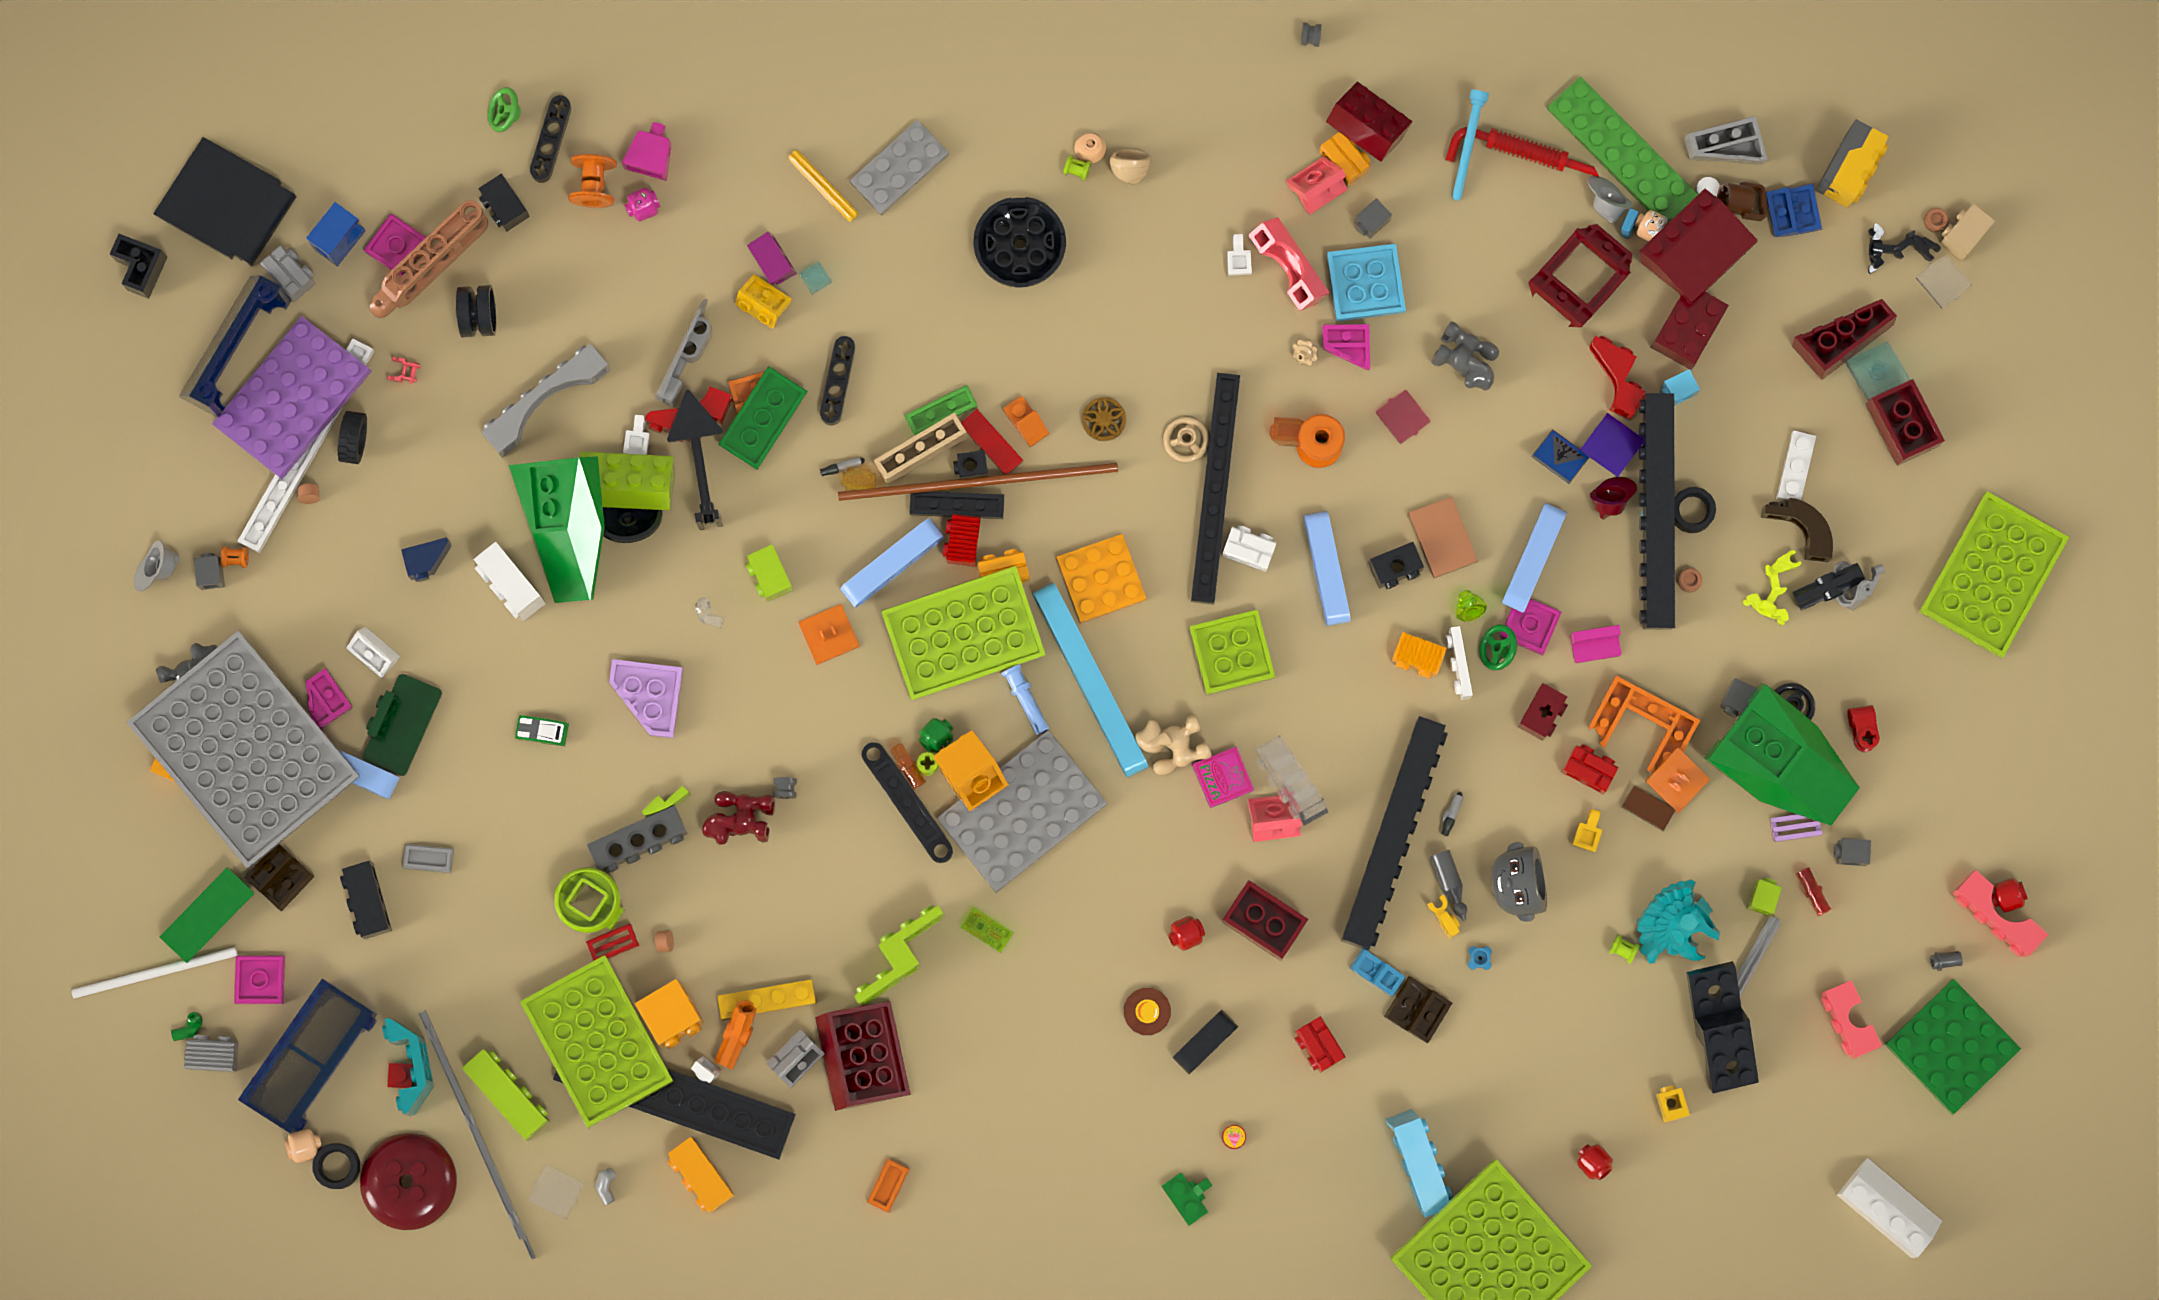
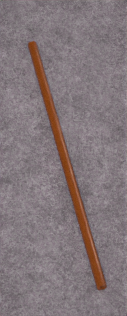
(977, 481)

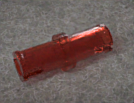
(1813, 891)

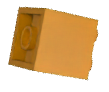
(970, 770)
(670, 1014)

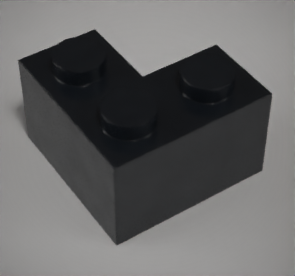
(143, 264)

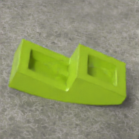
(659, 804)

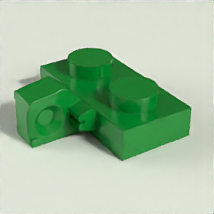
(1187, 1197)

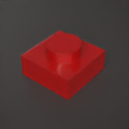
(399, 1075)

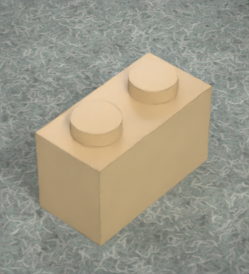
(1967, 232)

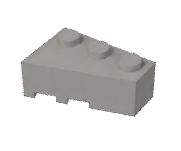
(1728, 142)

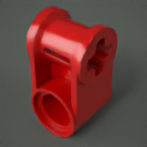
(1862, 724)

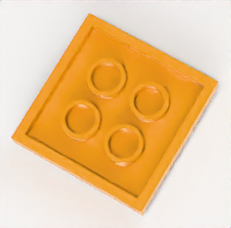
(1101, 578)

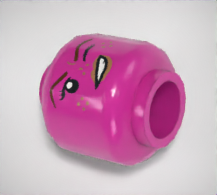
(642, 204)

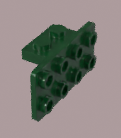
(400, 724)

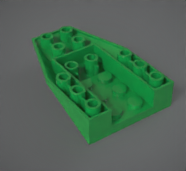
(565, 521)
(1784, 759)

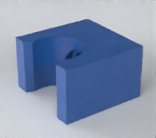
(335, 234)

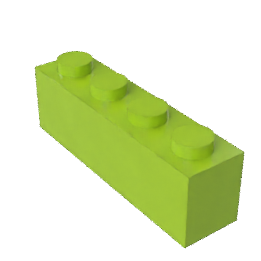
(505, 1094)

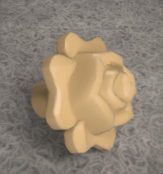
(1305, 352)

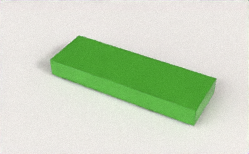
(956, 402)

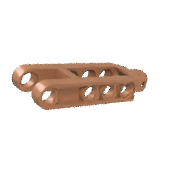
(454, 236)

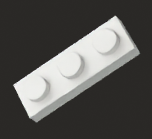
(1796, 466)
(1458, 663)

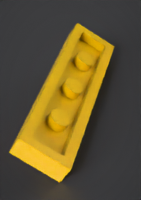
(770, 998)

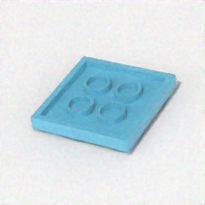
(1366, 282)

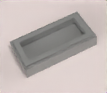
(428, 858)

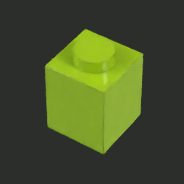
(1764, 896)

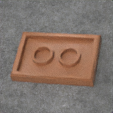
(1442, 537)

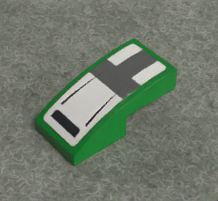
(541, 730)

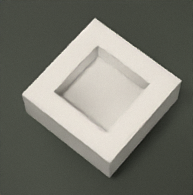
(705, 1070)

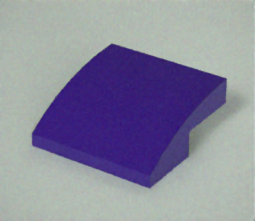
(1612, 445)

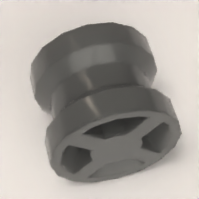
(1311, 34)
(784, 788)

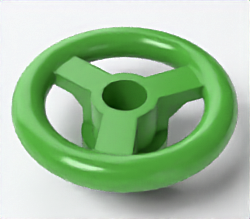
(506, 110)

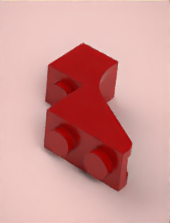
(1617, 364)
(715, 402)

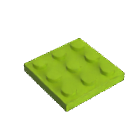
(1232, 652)

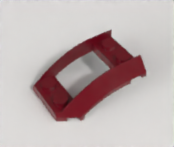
(1561, 296)

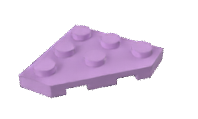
(649, 693)

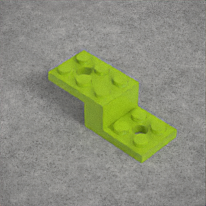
(899, 955)

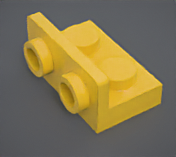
(762, 301)

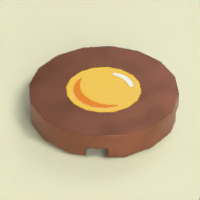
(1147, 1011)

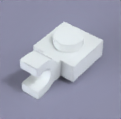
(1239, 260)
(637, 440)

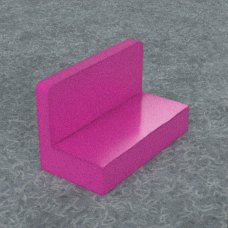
(1596, 644)

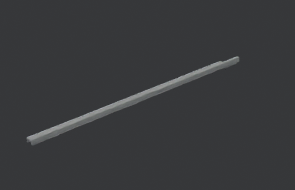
(475, 1131)

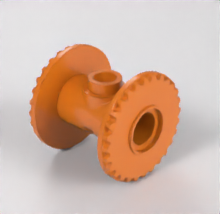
(592, 180)
(1325, 428)

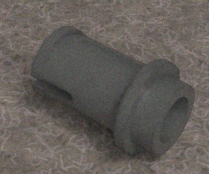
(1945, 960)

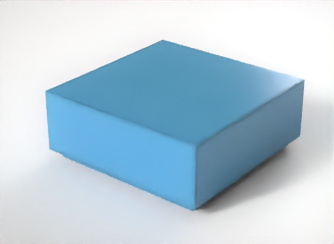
(1629, 223)

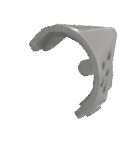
(1861, 591)

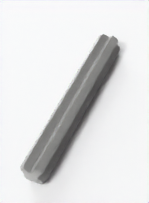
(1757, 952)

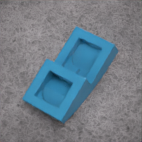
(1377, 972)

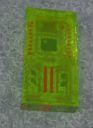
(987, 930)

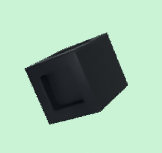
(975, 456)

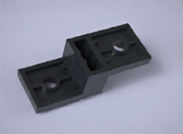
(1722, 1027)

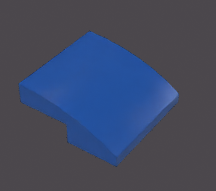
(1794, 210)

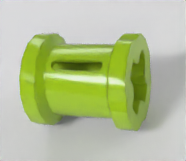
(1077, 167)
(922, 759)
(1624, 948)

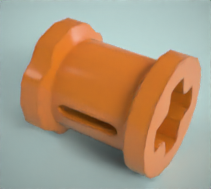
(227, 560)

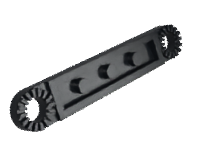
(907, 802)

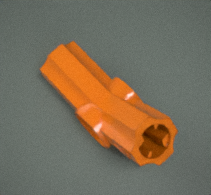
(736, 1034)

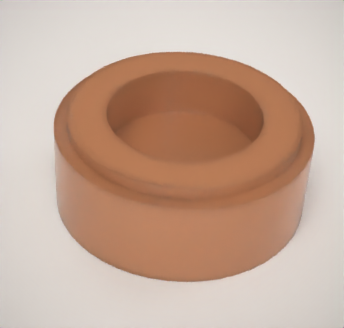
(1936, 220)
(1689, 580)

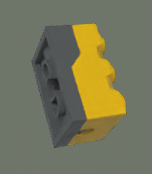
(1853, 164)

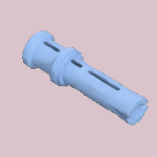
(1021, 689)

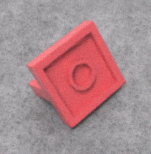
(1318, 184)
(1272, 819)

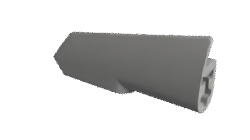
(670, 386)

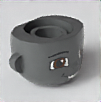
(1519, 882)

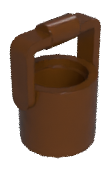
(1741, 199)

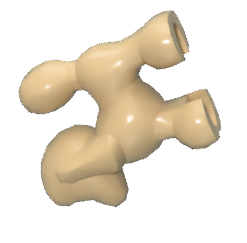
(1177, 739)

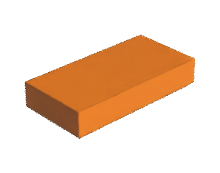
(888, 1185)

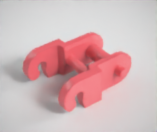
(411, 379)

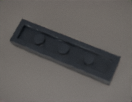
(948, 503)

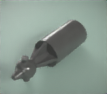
(1449, 881)

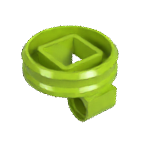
(569, 888)

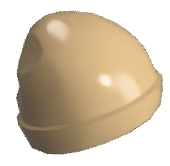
(1130, 165)

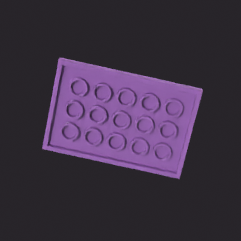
(292, 397)

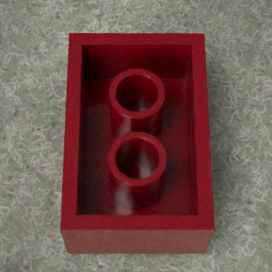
(1369, 121)
(1689, 329)
(1905, 422)
(1264, 920)

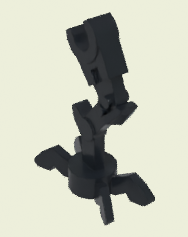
(1876, 247)

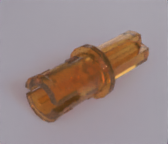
(907, 766)

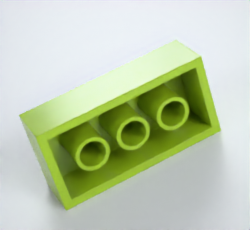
(635, 480)

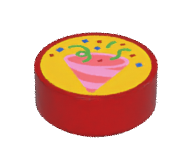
(1234, 1137)

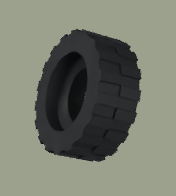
(352, 437)

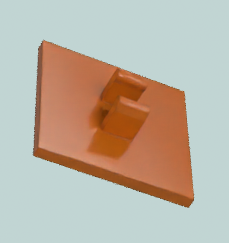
(829, 634)
(1677, 780)

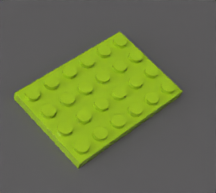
(1994, 574)
(963, 632)
(596, 1041)

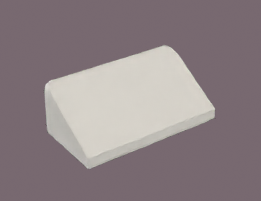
(372, 651)

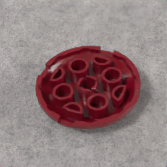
(432, 1185)

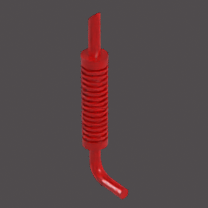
(1521, 148)

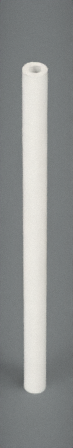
(154, 972)

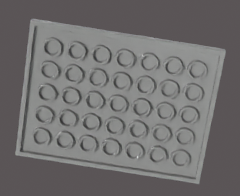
(243, 749)

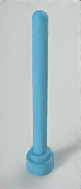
(1478, 99)

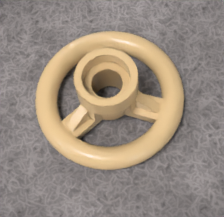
(1187, 431)

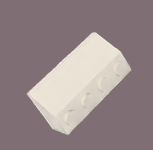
(1890, 1208)

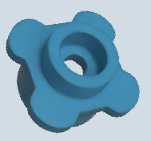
(1484, 953)

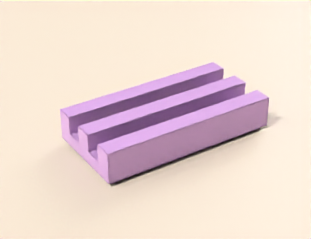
(1818, 832)

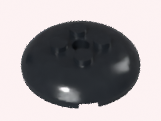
(1013, 221)

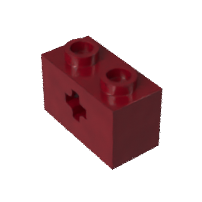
(1544, 698)

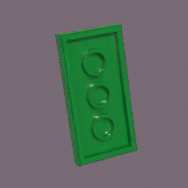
(762, 418)

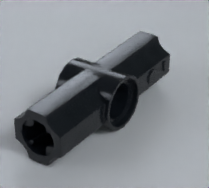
(1828, 586)

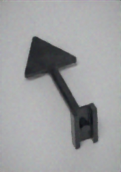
(694, 423)

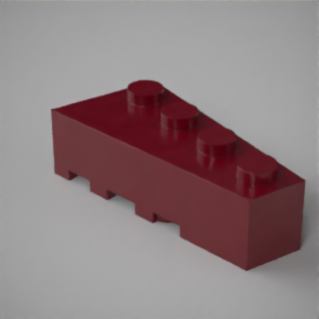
(1838, 341)

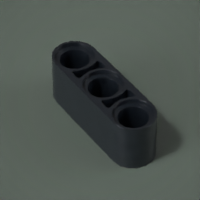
(1205, 1042)

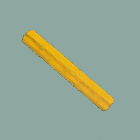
(823, 185)

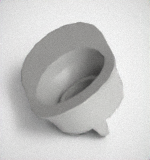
(1608, 198)
(156, 565)

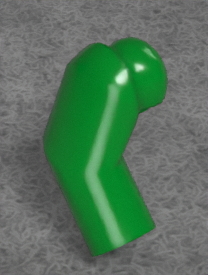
(190, 1029)

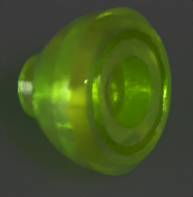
(1469, 606)

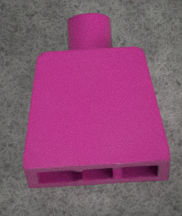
(649, 153)

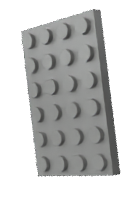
(1029, 817)

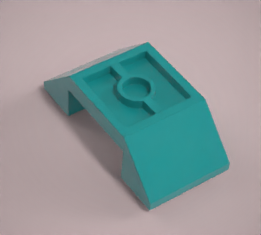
(411, 1098)

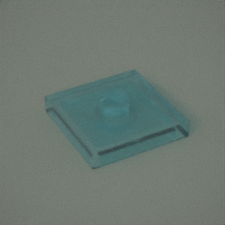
(1877, 370)

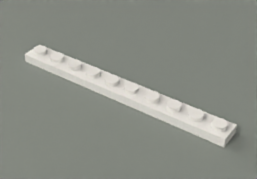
(281, 490)

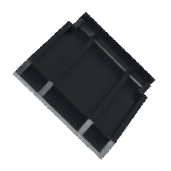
(225, 202)

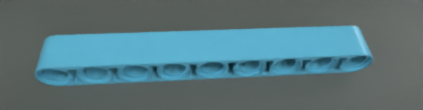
(1090, 680)

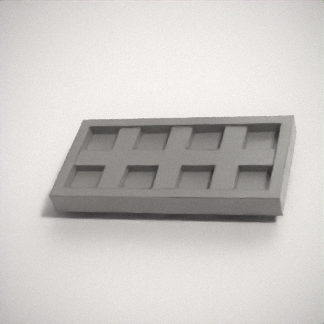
(899, 167)

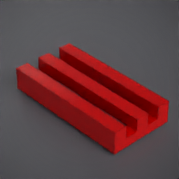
(631, 936)

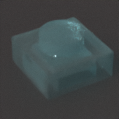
(815, 278)

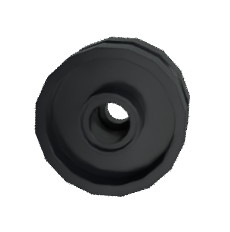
(476, 311)

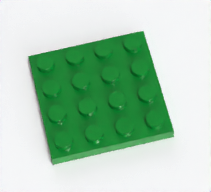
(1952, 1046)

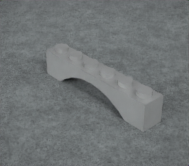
(582, 369)

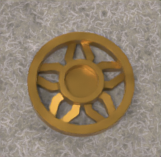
(1104, 419)

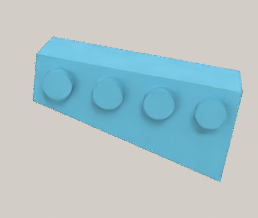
(1420, 1162)

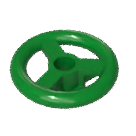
(1502, 649)

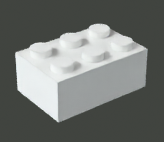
(508, 582)

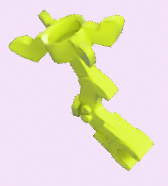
(1766, 606)

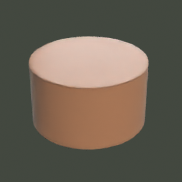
(308, 493)
(664, 941)

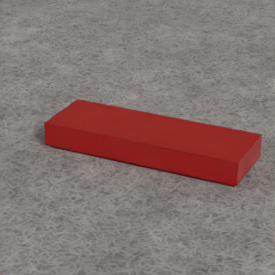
(992, 442)

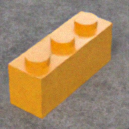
(699, 1175)

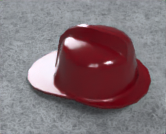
(1612, 496)

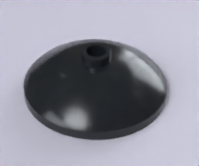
(630, 524)

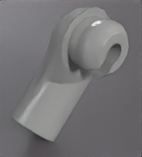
(603, 1183)

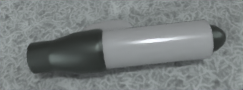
(842, 466)
(1450, 815)

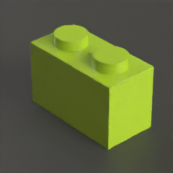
(769, 573)

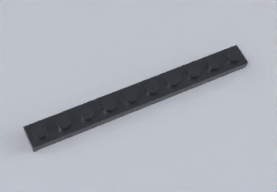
(1215, 488)

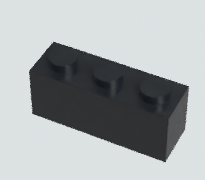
(365, 900)

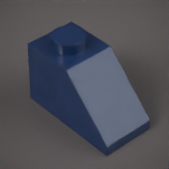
(425, 558)

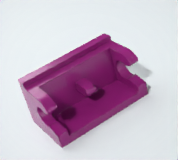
(771, 259)

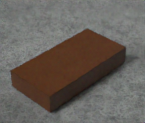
(1648, 808)

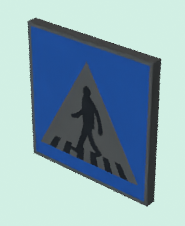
(1560, 456)

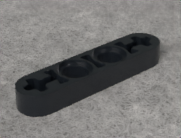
(552, 139)
(835, 380)

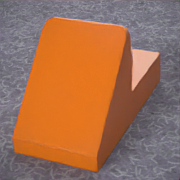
(1026, 421)

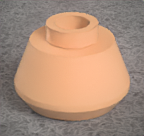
(1091, 152)

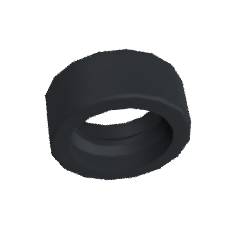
(1710, 507)
(317, 1166)

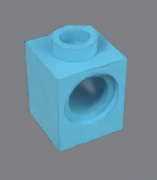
(1682, 386)

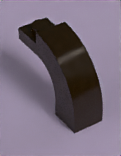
(1811, 523)

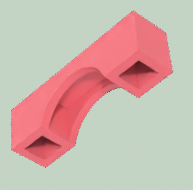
(1276, 242)
(1976, 894)

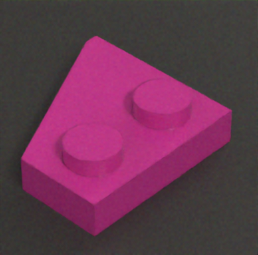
(1348, 343)
(325, 699)

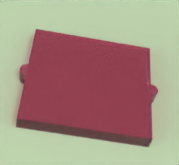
(1403, 416)

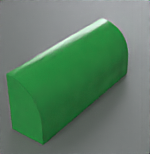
(207, 914)

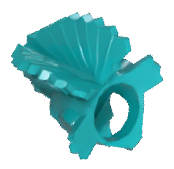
(1672, 921)

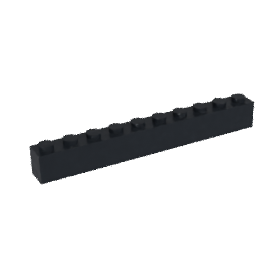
(1658, 512)
(1393, 833)

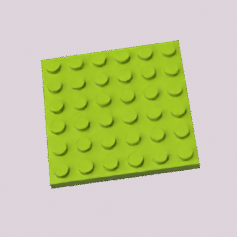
(1491, 1246)

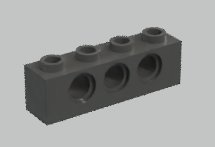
(601, 848)

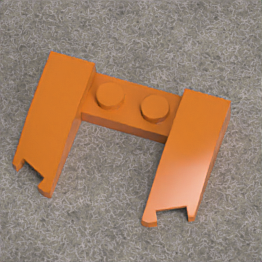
(1625, 695)

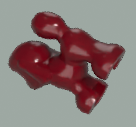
(743, 821)

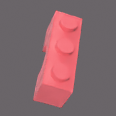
(1855, 1040)

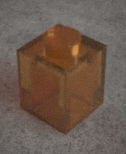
(1286, 431)

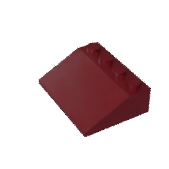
(1697, 246)
(862, 1055)

